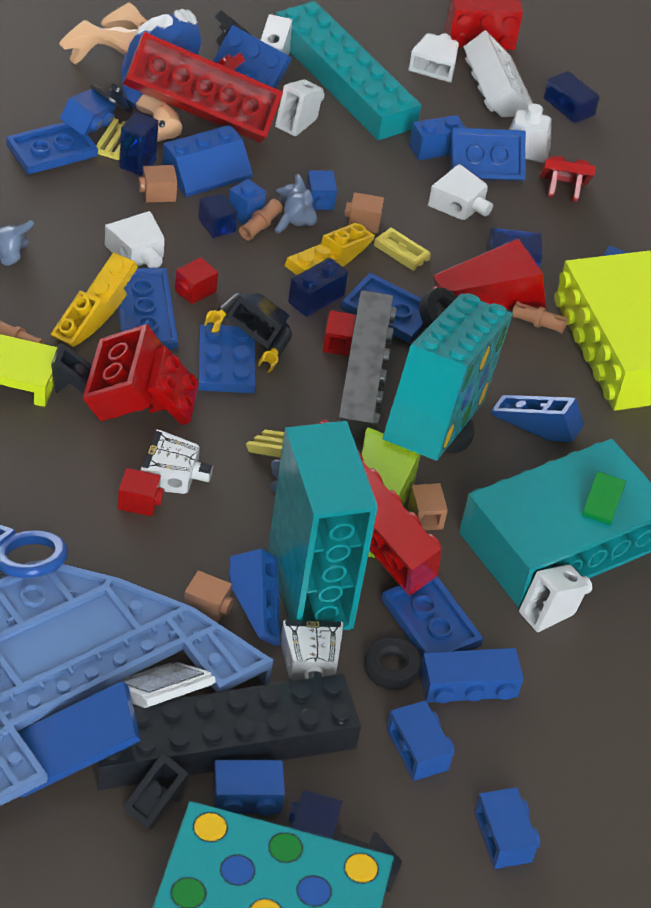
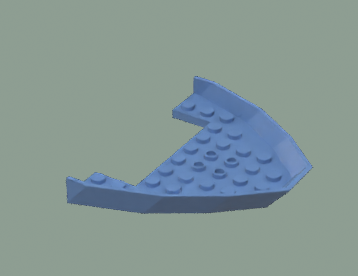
(85, 632)

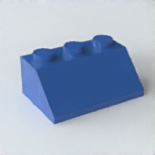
(208, 160)

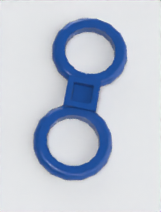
(11, 541)

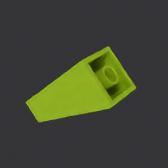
(393, 463)

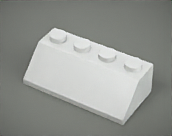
(496, 76)

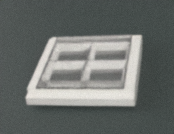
(166, 683)

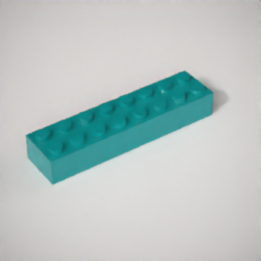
(350, 72)

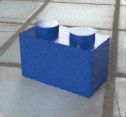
(88, 111)
(433, 137)
(420, 740)
(249, 786)
(506, 827)

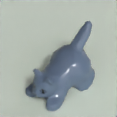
(297, 207)
(12, 240)

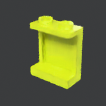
(27, 367)

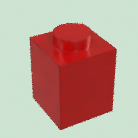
(196, 280)
(339, 333)
(140, 492)

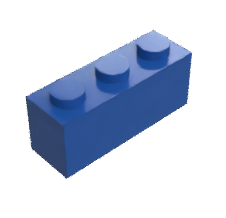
(471, 675)

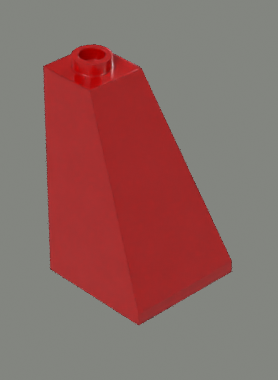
(497, 277)

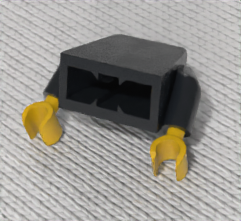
(258, 319)

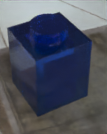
(218, 215)

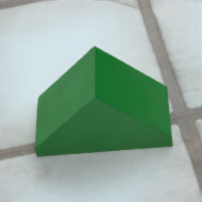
(604, 497)

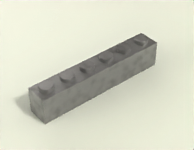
(365, 362)

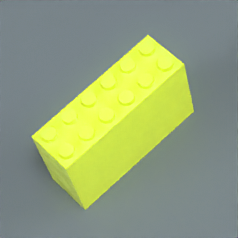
(611, 322)

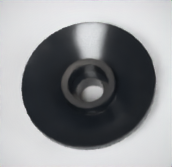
(114, 94)

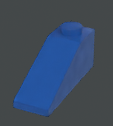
(544, 416)
(257, 589)

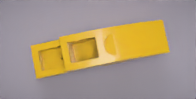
(339, 245)
(95, 306)

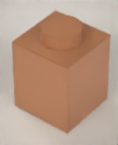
(158, 183)
(365, 211)
(428, 505)
(209, 595)

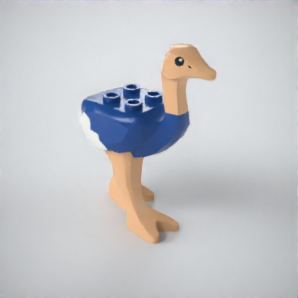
(123, 33)

